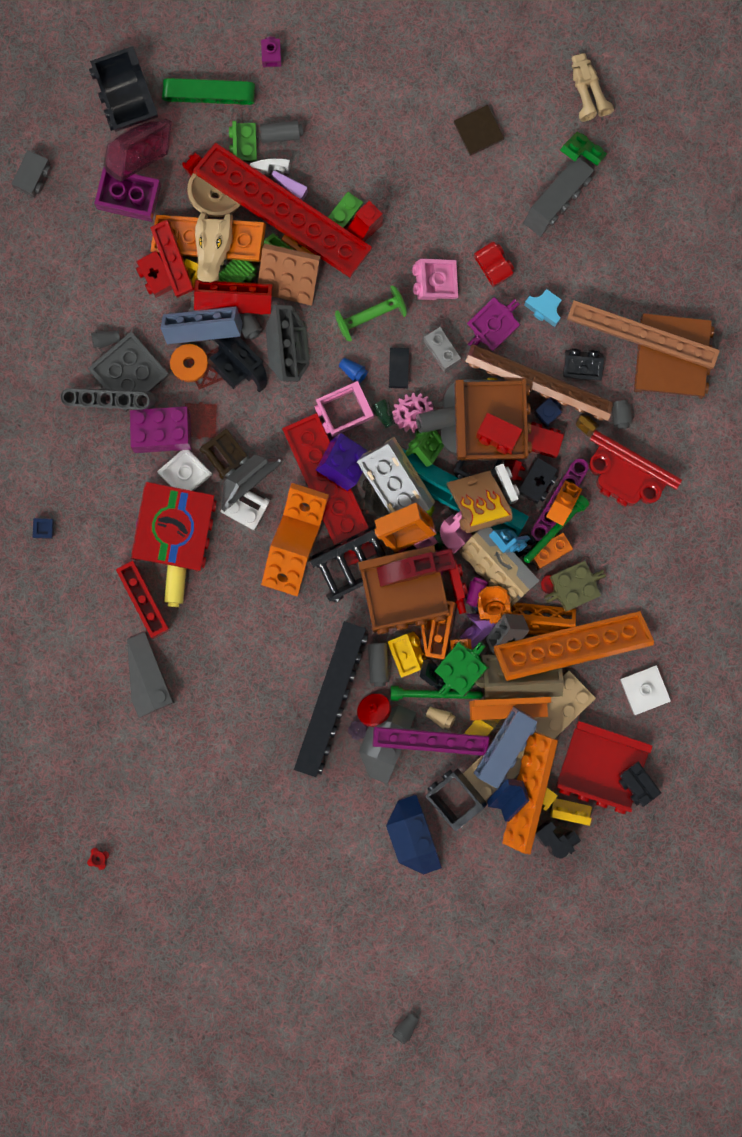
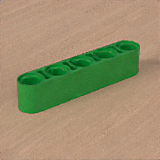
(208, 91)

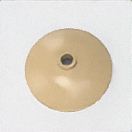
(201, 198)

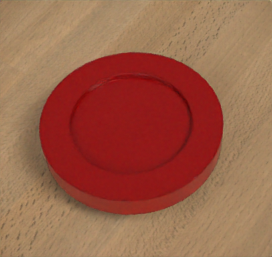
(374, 710)

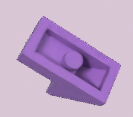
(478, 630)

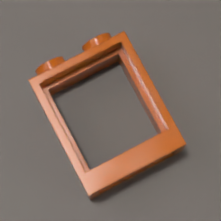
(400, 519)

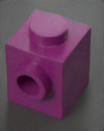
(271, 52)

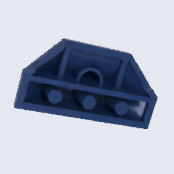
(412, 837)

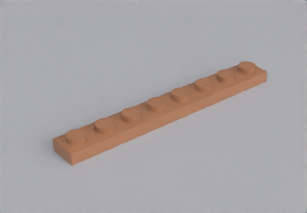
(643, 334)

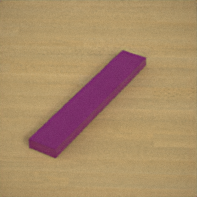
(430, 741)

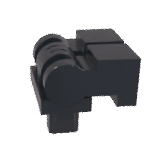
(559, 844)

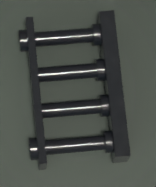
(337, 552)

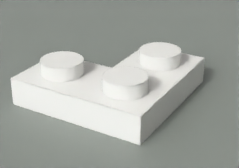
(510, 491)

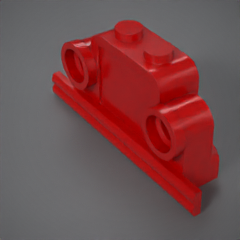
(627, 474)

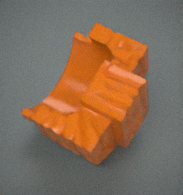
(493, 603)

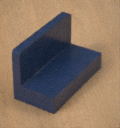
(509, 798)

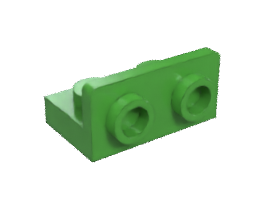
(244, 141)
(426, 446)

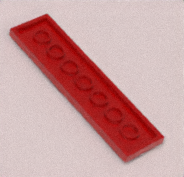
(342, 511)

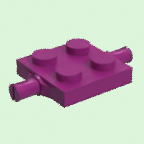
(494, 323)

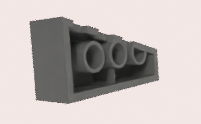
(558, 196)

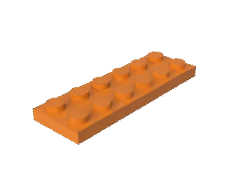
(246, 237)
(535, 774)

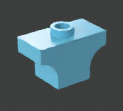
(545, 307)

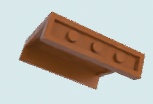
(667, 373)
(499, 398)
(406, 601)

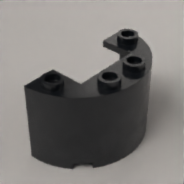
(123, 89)

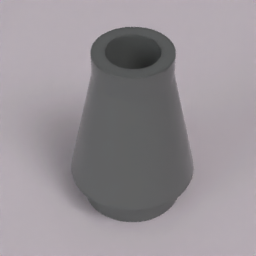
(104, 338)
(405, 1029)

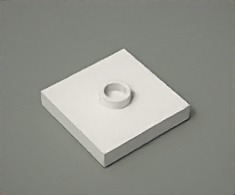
(184, 471)
(645, 690)

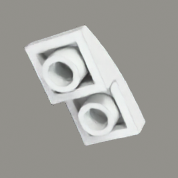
(279, 165)

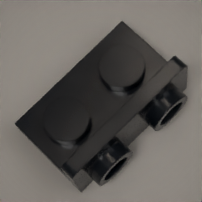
(583, 364)

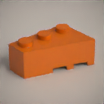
(437, 635)

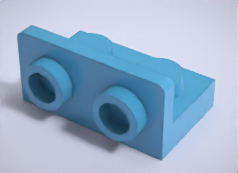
(508, 540)

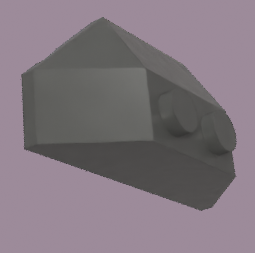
(287, 344)
(246, 477)
(381, 760)

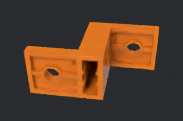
(294, 539)

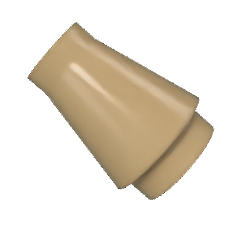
(442, 718)

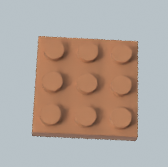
(290, 273)

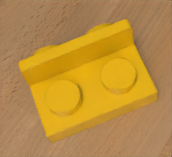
(407, 653)
(571, 811)

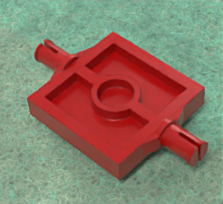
(459, 588)

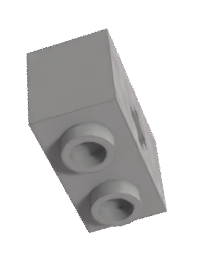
(442, 349)

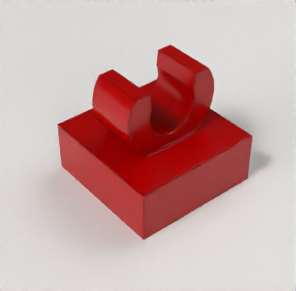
(191, 163)
(514, 466)

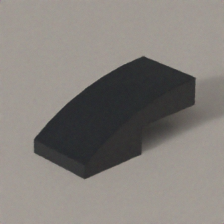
(398, 368)

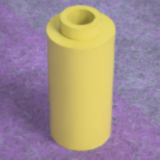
(175, 586)

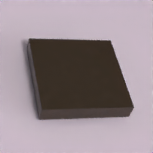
(478, 130)

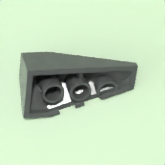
(147, 682)

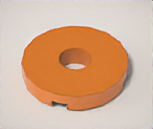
(186, 352)

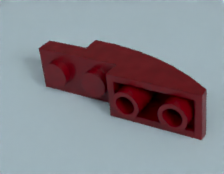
(415, 567)

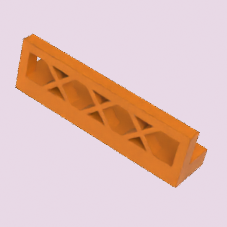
(541, 624)
(500, 708)

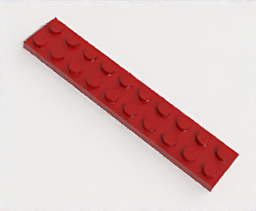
(282, 210)

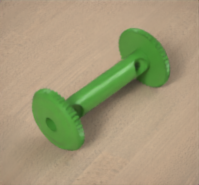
(371, 313)

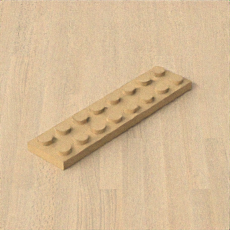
(560, 714)

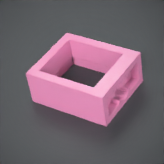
(356, 389)

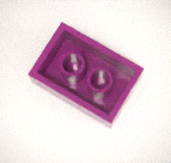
(131, 198)
(160, 429)

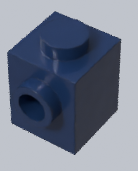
(548, 412)

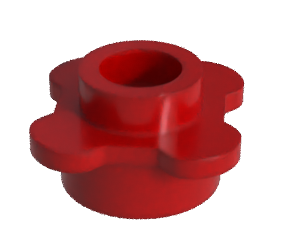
(93, 861)

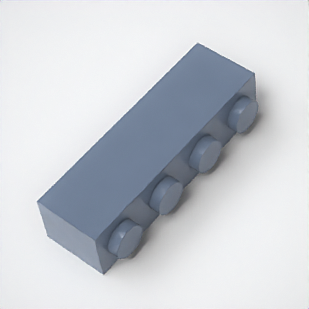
(201, 325)
(506, 747)

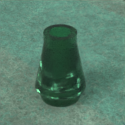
(383, 413)

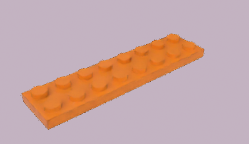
(573, 645)

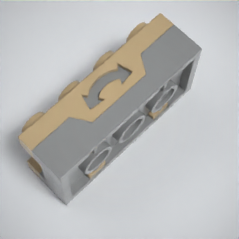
(394, 477)
(498, 567)

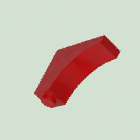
(366, 222)

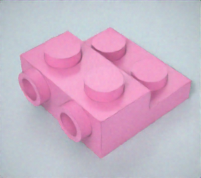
(435, 279)

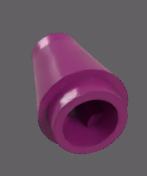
(474, 588)

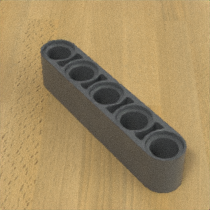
(116, 396)

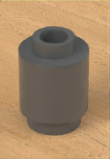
(250, 326)
(622, 414)

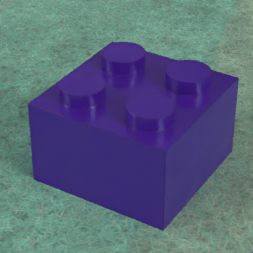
(340, 462)

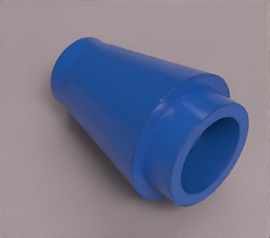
(353, 370)

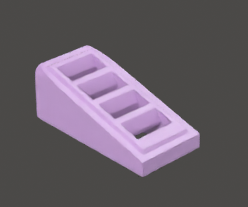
(290, 185)

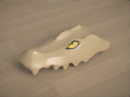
(212, 244)

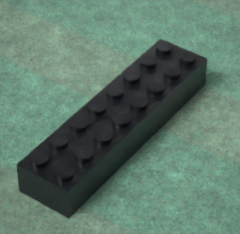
(330, 698)

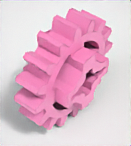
(409, 409)

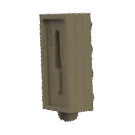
(537, 685)

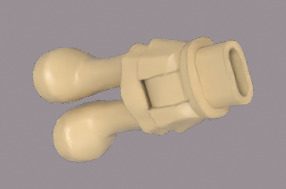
(586, 77)

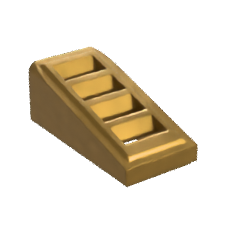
(586, 425)

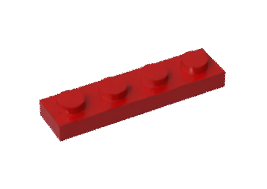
(172, 258)

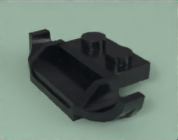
(237, 363)

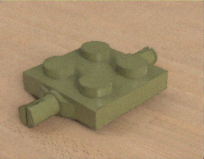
(575, 586)

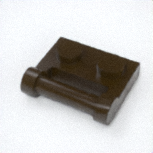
(228, 448)

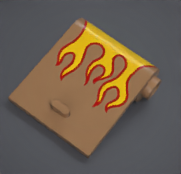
(480, 502)

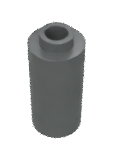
(281, 131)
(436, 419)
(378, 664)

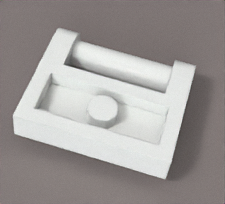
(246, 514)

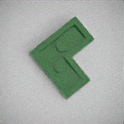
(580, 145)

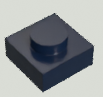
(43, 528)

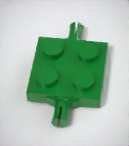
(461, 669)

